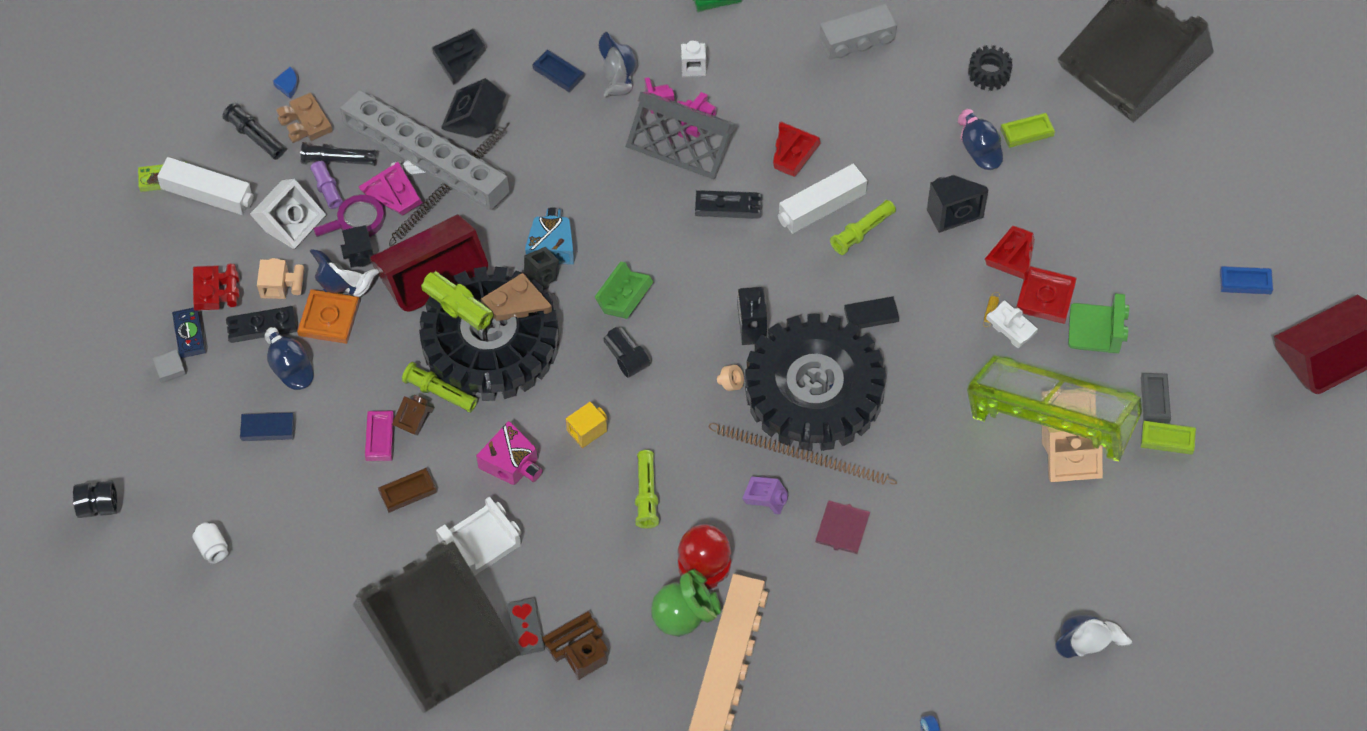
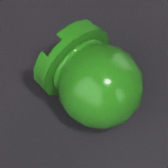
(683, 605)

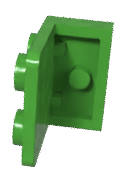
(1098, 326)

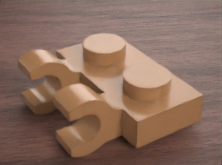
(310, 116)

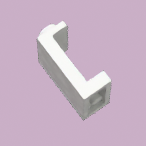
(483, 536)

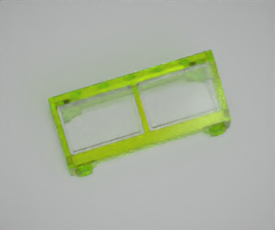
(1055, 402)

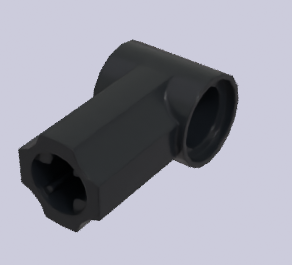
(629, 357)

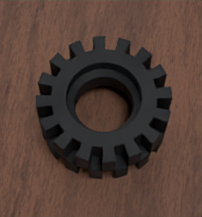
(992, 57)

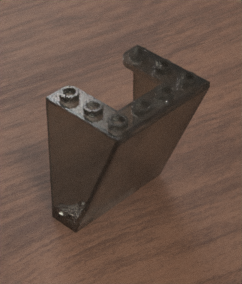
(1136, 53)
(436, 626)

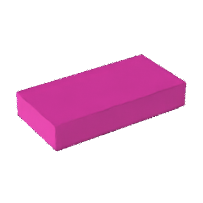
(379, 436)

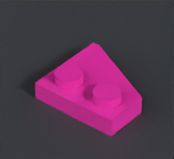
(393, 189)

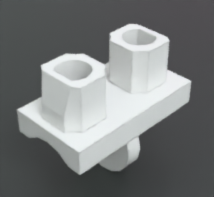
(1012, 324)

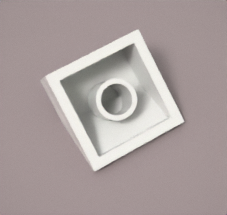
(288, 213)

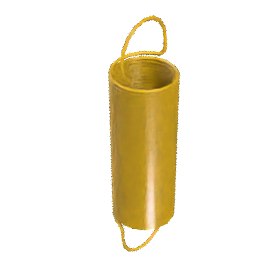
(992, 305)

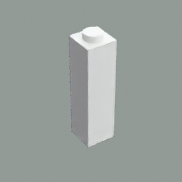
(205, 186)
(822, 198)

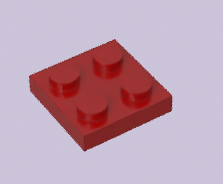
(1046, 295)

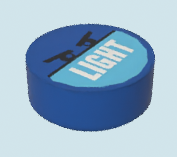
(929, 723)

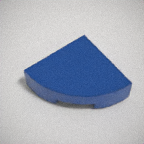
(286, 82)

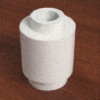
(210, 542)

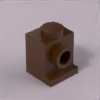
(582, 663)

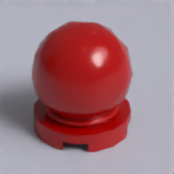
(706, 551)

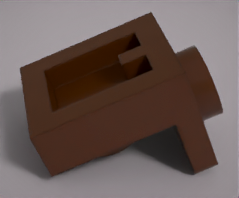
(412, 414)

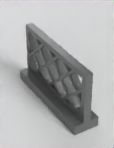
(685, 114)

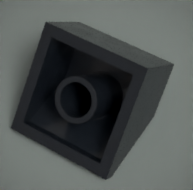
(474, 109)
(955, 202)

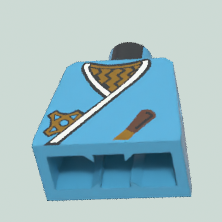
(552, 233)

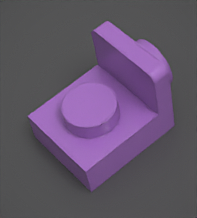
(766, 493)

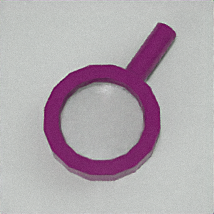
(356, 212)

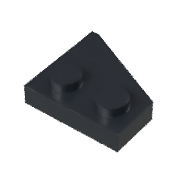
(459, 54)

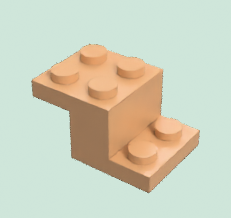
(1071, 456)

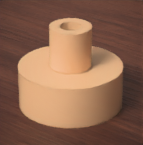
(731, 378)

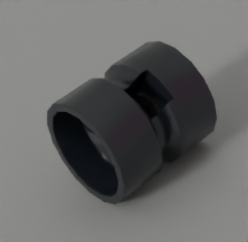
(93, 499)

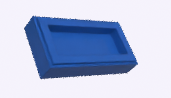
(1246, 280)

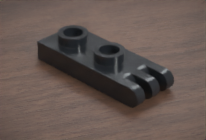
(728, 204)
(254, 324)

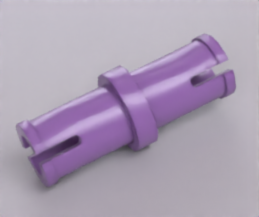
(326, 184)

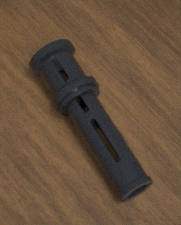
(246, 125)
(324, 153)

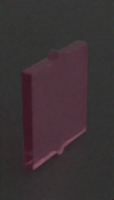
(842, 527)

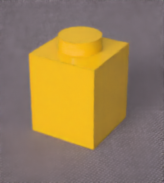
(586, 424)

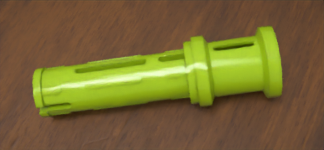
(855, 232)
(429, 382)
(646, 499)

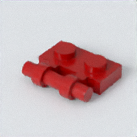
(206, 287)

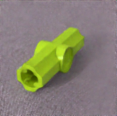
(457, 300)

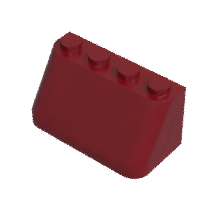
(443, 249)
(1327, 346)

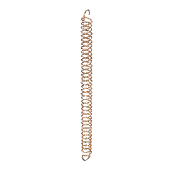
(801, 454)

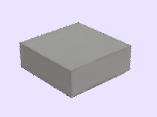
(169, 366)

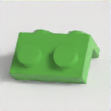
(622, 291)

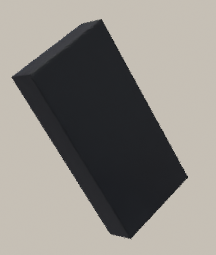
(872, 312)

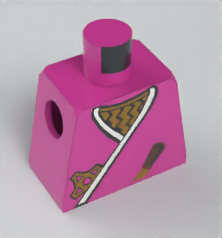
(509, 456)

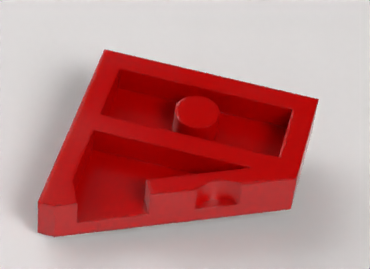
(793, 148)
(1013, 253)

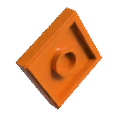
(328, 316)

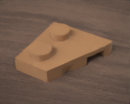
(515, 299)

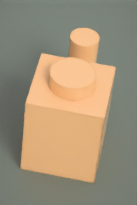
(274, 279)

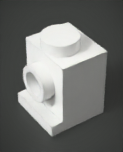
(693, 52)

